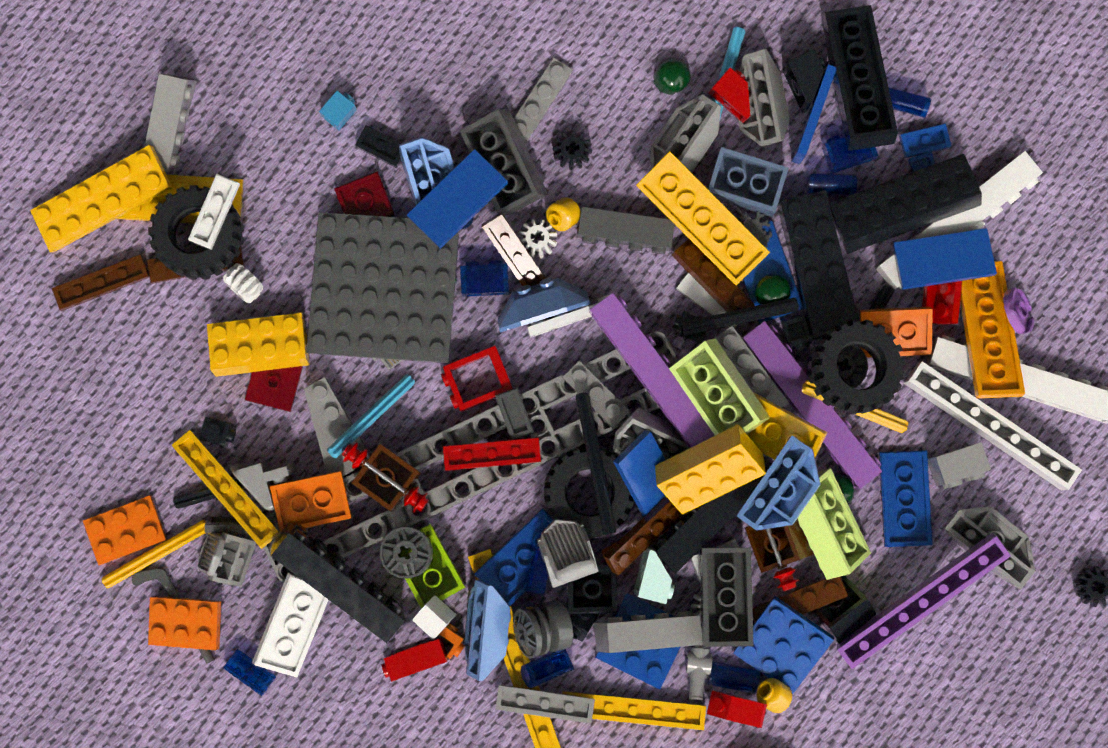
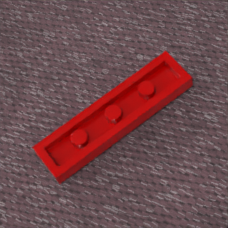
(491, 454)

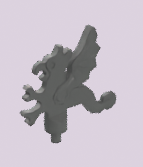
(755, 227)

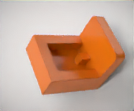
(451, 635)

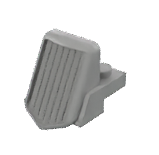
(259, 478)
(566, 552)
(226, 558)

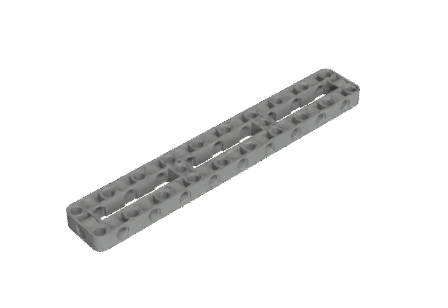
(484, 478)

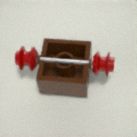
(385, 477)
(777, 548)

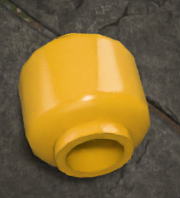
(563, 214)
(774, 694)

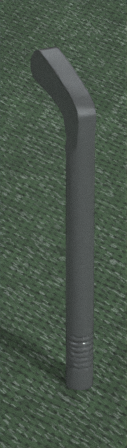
(162, 576)

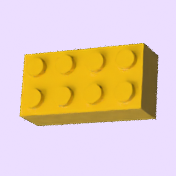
(257, 344)
(710, 469)

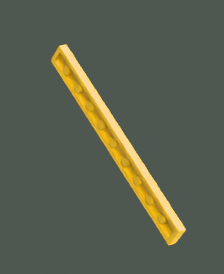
(540, 727)

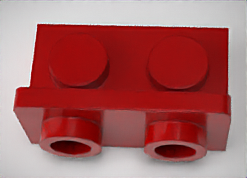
(944, 301)

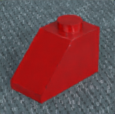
(733, 94)
(736, 709)

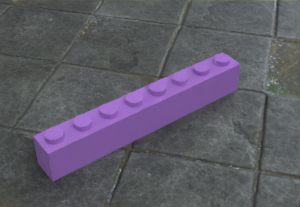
(650, 368)
(789, 377)
(923, 600)

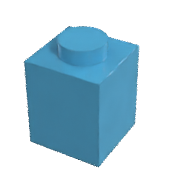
(338, 109)

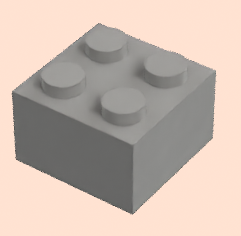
(962, 463)

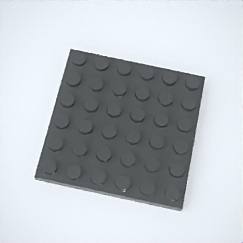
(381, 290)

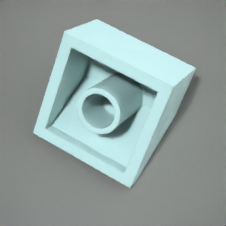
(652, 579)

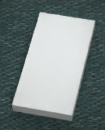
(290, 627)

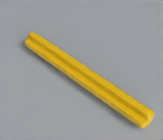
(877, 415)
(154, 554)

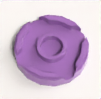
(1017, 310)

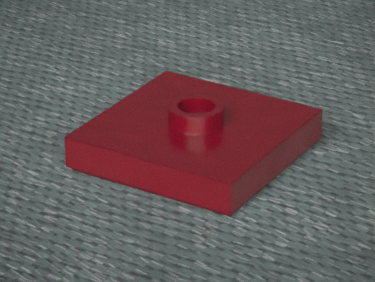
(365, 197)
(274, 387)

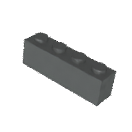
(626, 229)

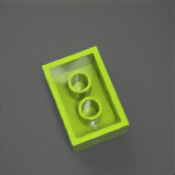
(440, 578)

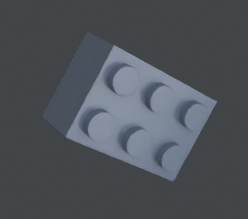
(747, 181)

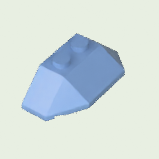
(424, 165)
(540, 302)
(783, 489)
(485, 630)

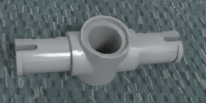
(698, 669)

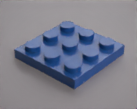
(785, 644)
(646, 665)

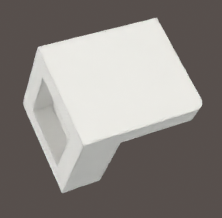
(434, 617)

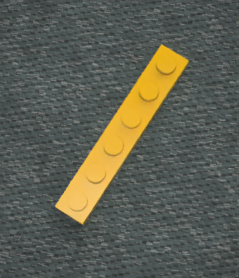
(225, 489)
(646, 711)

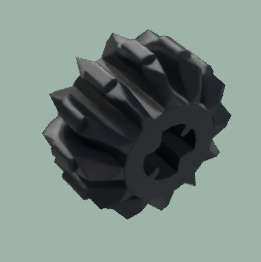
(580, 154)
(1096, 576)

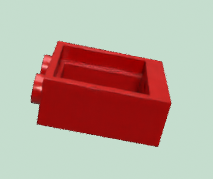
(499, 368)
(415, 659)

